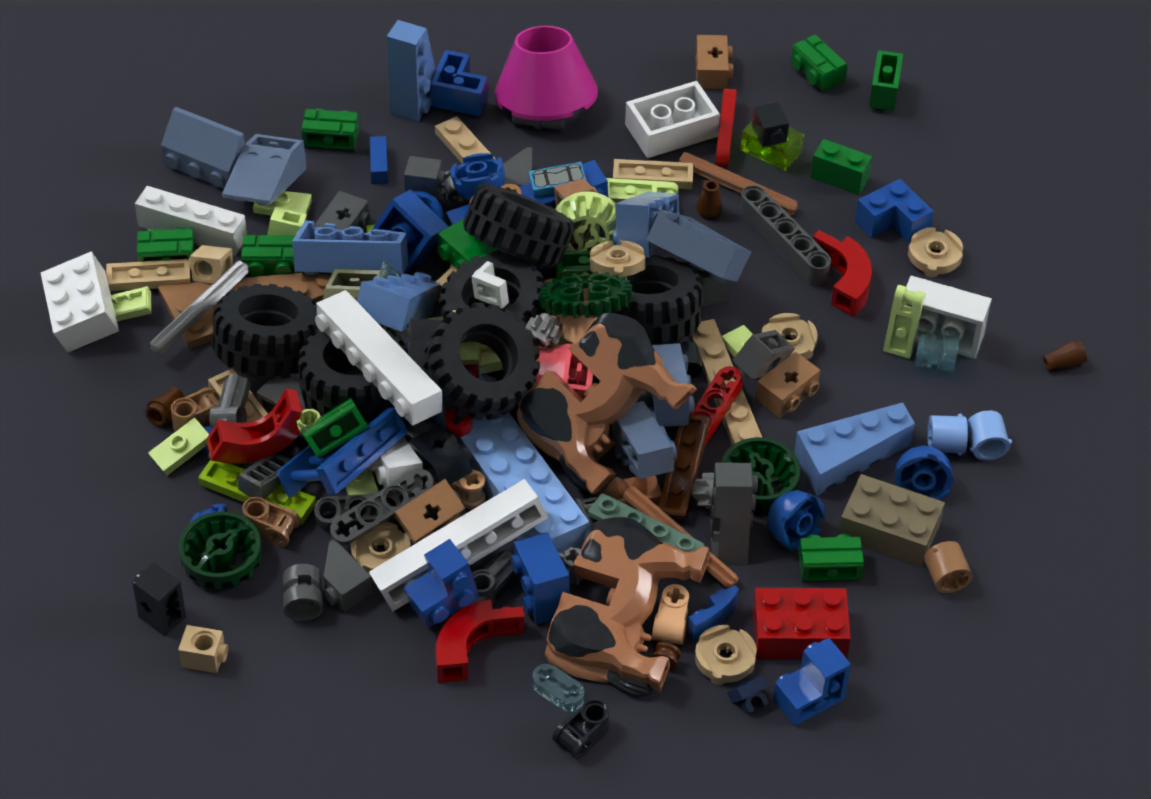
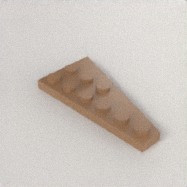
(180, 296)

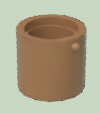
(948, 567)

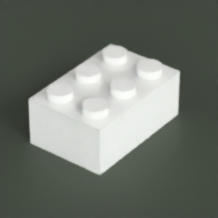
(672, 119)
(79, 302)
(952, 314)

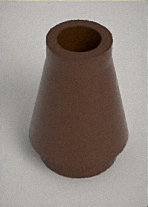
(709, 202)
(1067, 356)
(159, 409)

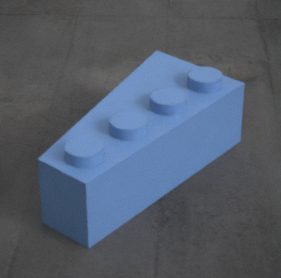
(409, 70)
(637, 216)
(331, 249)
(399, 299)
(851, 444)

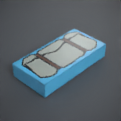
(546, 179)

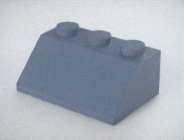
(201, 147)

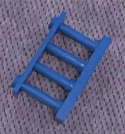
(347, 460)

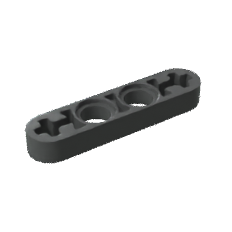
(379, 502)

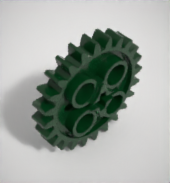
(567, 296)

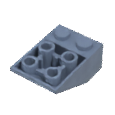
(265, 169)

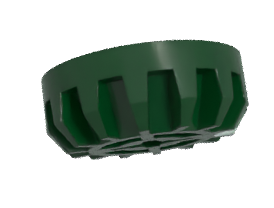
(767, 460)
(211, 547)

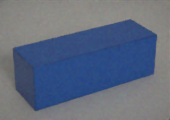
(378, 159)

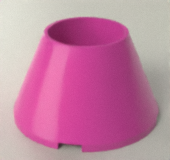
(545, 76)

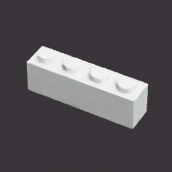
(209, 223)

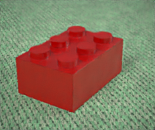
(796, 617)

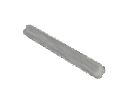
(199, 307)

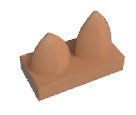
(648, 486)

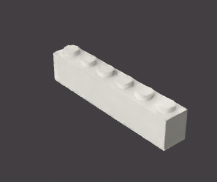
(379, 357)
(473, 535)

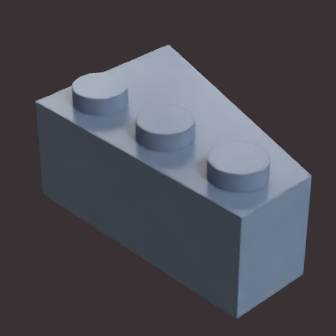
(699, 245)
(677, 366)
(643, 443)

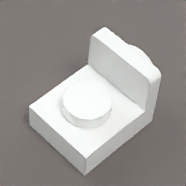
(489, 287)

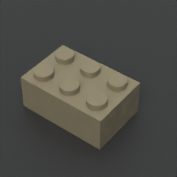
(892, 519)

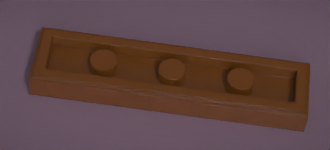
(678, 484)

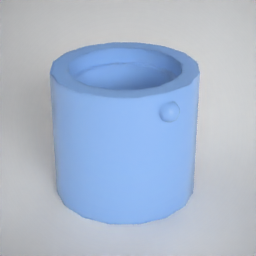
(948, 433)
(988, 435)

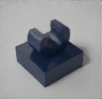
(749, 690)

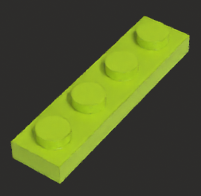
(224, 479)

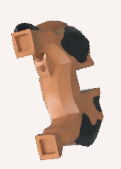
(574, 428)
(607, 640)

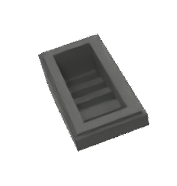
(248, 478)

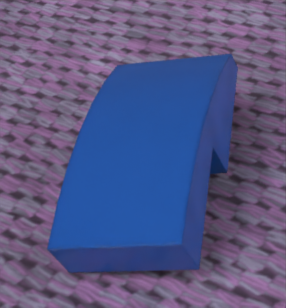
(720, 608)

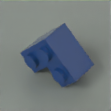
(456, 88)
(894, 208)
(542, 576)
(445, 587)
(816, 685)

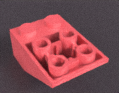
(567, 366)

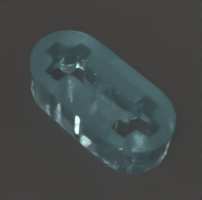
(558, 687)

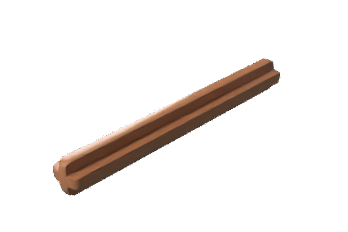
(733, 180)
(646, 506)

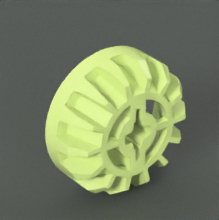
(588, 209)

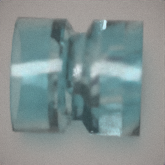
(936, 351)

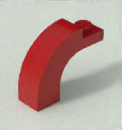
(854, 265)
(257, 439)
(468, 628)

